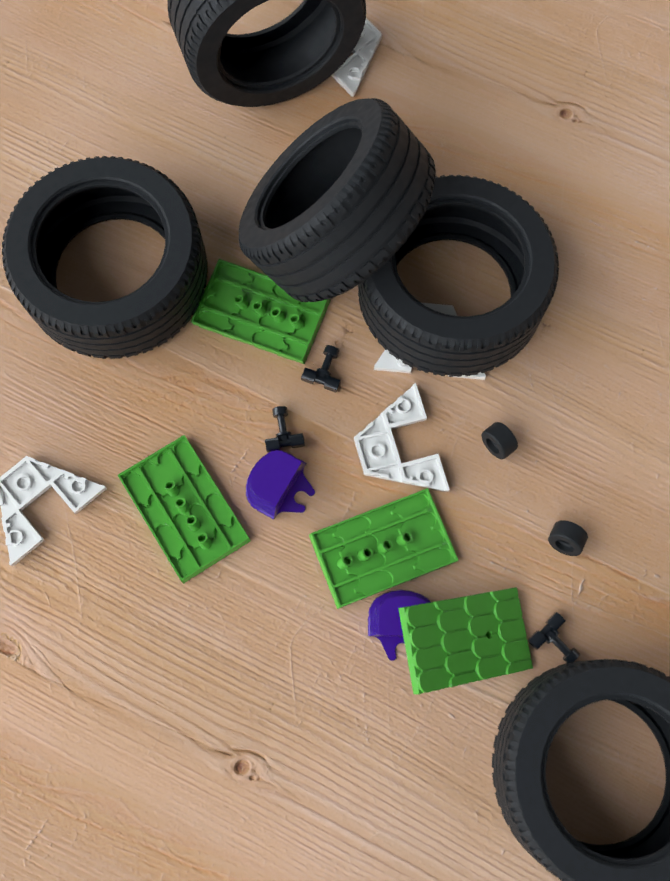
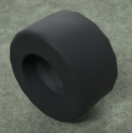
(499, 440)
(568, 538)

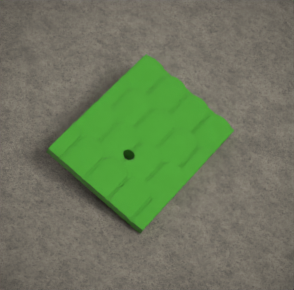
(258, 312)
(183, 509)
(399, 545)
(464, 640)

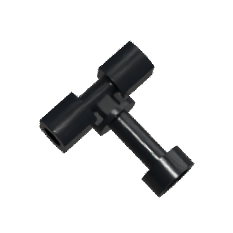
(322, 374)
(283, 438)
(550, 634)

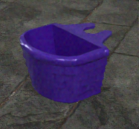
(275, 483)
(385, 618)

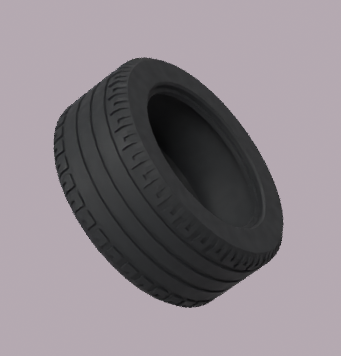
(268, 63)
(86, 195)
(338, 201)
(452, 345)
(521, 769)

